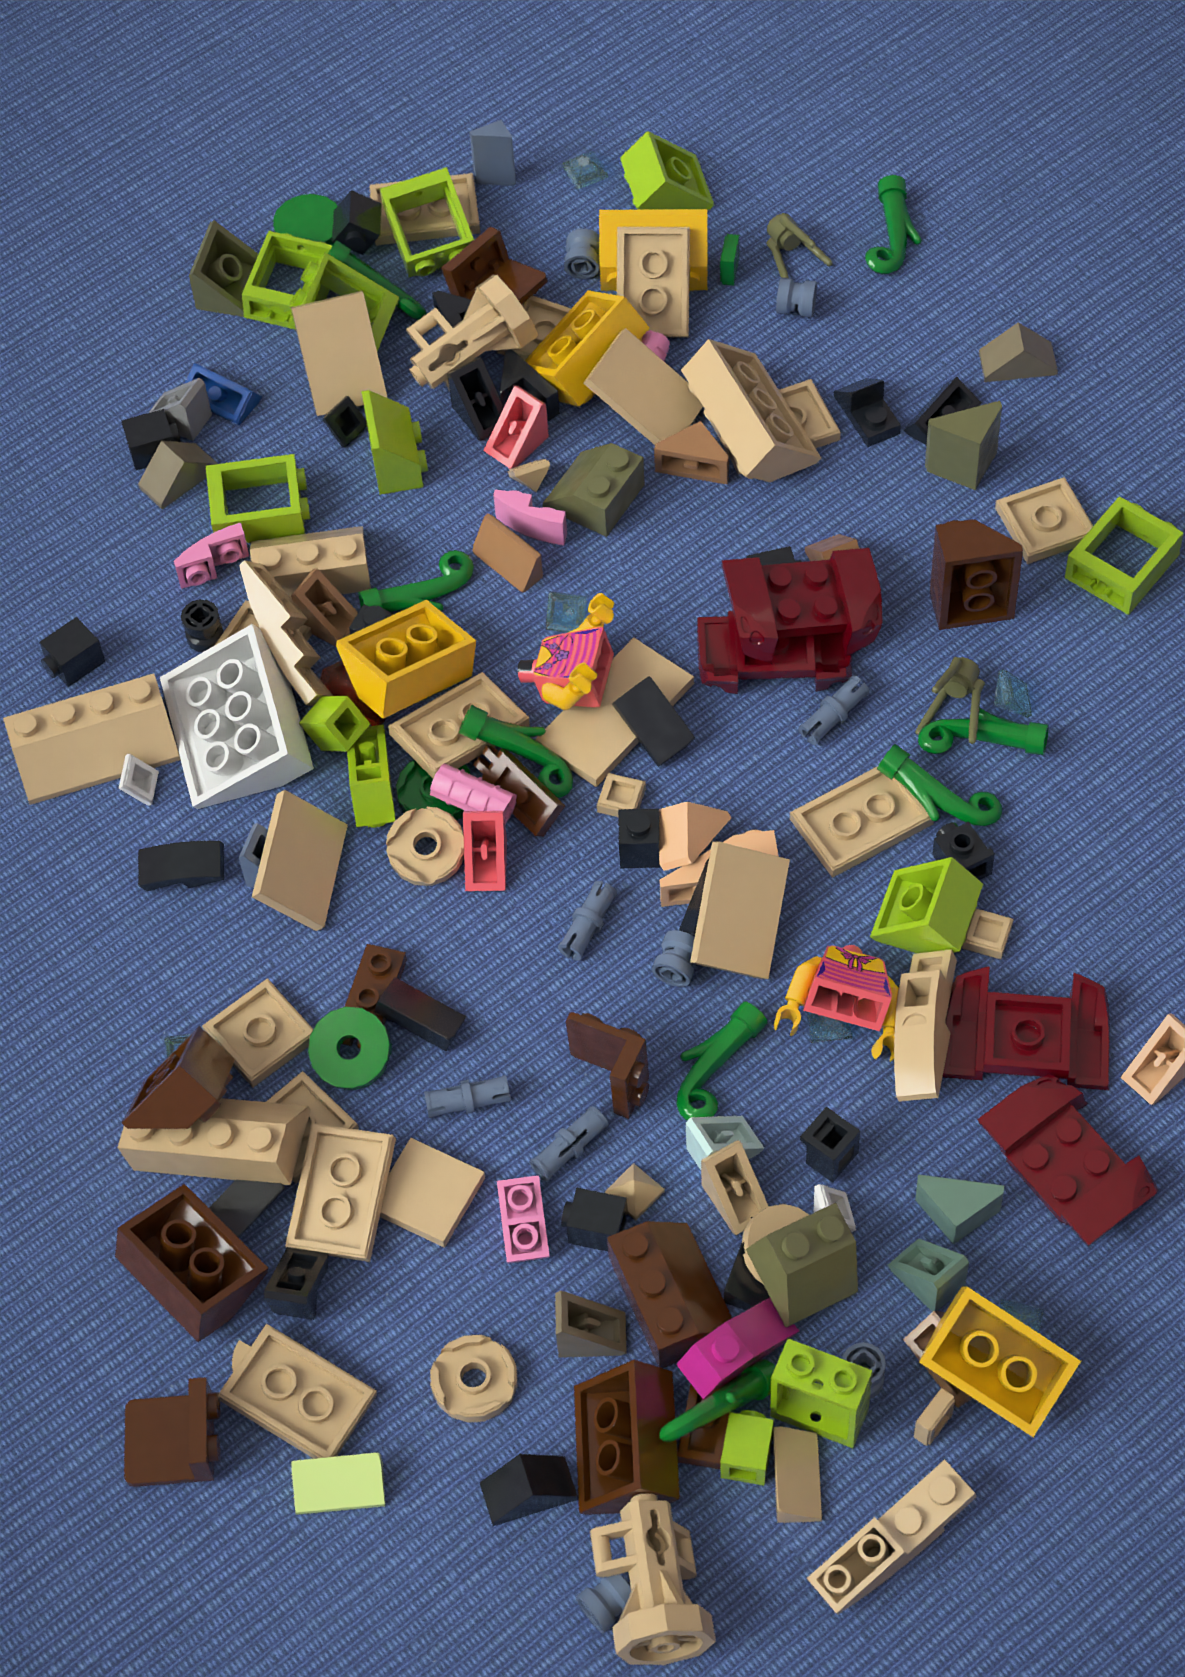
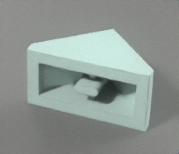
(711, 1134)

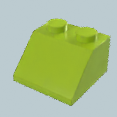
(664, 176)
(394, 444)
(928, 907)

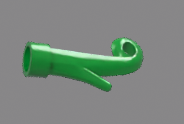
(893, 195)
(405, 301)
(408, 595)
(990, 729)
(518, 741)
(932, 793)
(744, 1024)
(751, 1385)

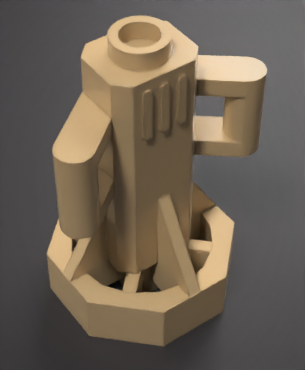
(491, 323)
(659, 1618)

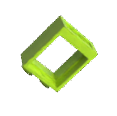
(416, 193)
(344, 281)
(273, 305)
(254, 473)
(1109, 582)
(839, 1401)

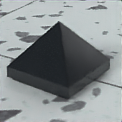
(345, 421)

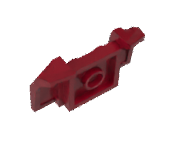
(805, 600)
(723, 661)
(1028, 1032)
(1067, 1158)

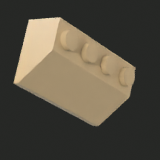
(749, 412)
(88, 736)
(234, 1144)

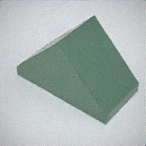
(958, 1204)
(931, 1272)

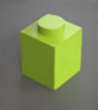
(334, 723)
(747, 1447)

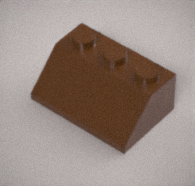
(973, 574)
(183, 1086)
(189, 1261)
(667, 1287)
(619, 1437)

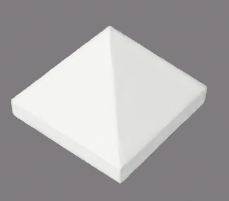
(138, 779)
(826, 1196)

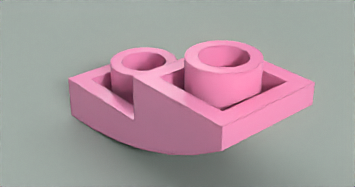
(517, 512)
(199, 561)
(523, 1219)

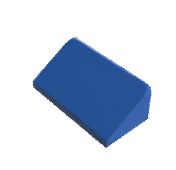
(224, 395)

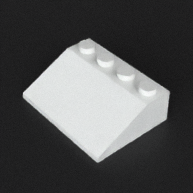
(235, 721)

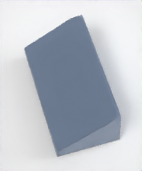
(493, 155)

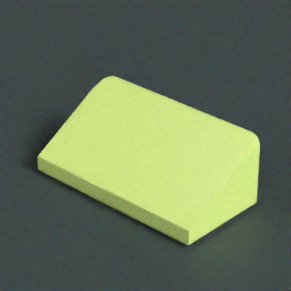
(338, 1483)

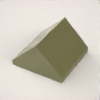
(221, 271)
(963, 444)

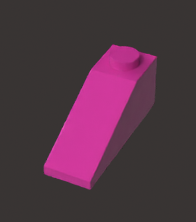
(734, 1347)

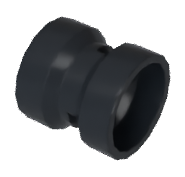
(201, 624)

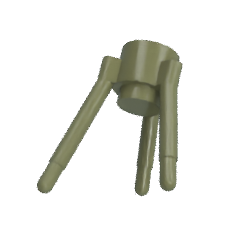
(788, 236)
(957, 681)

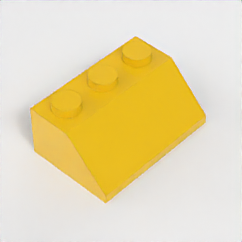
(693, 218)
(580, 342)
(406, 658)
(998, 1360)

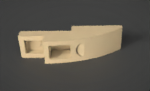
(920, 1025)
(893, 1539)

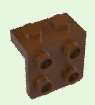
(486, 258)
(615, 1050)
(172, 1437)

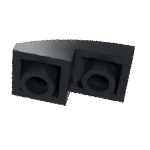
(181, 862)

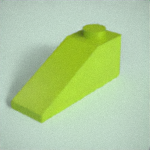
(371, 779)

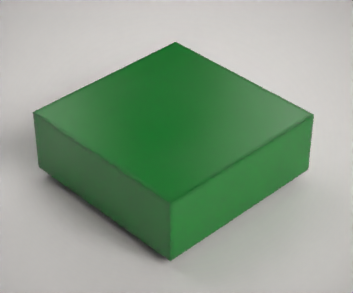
(729, 259)

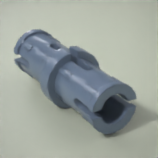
(834, 710)
(587, 920)
(467, 1096)
(569, 1143)

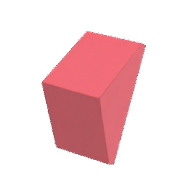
(519, 429)
(485, 850)

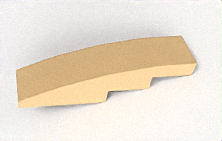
(279, 624)

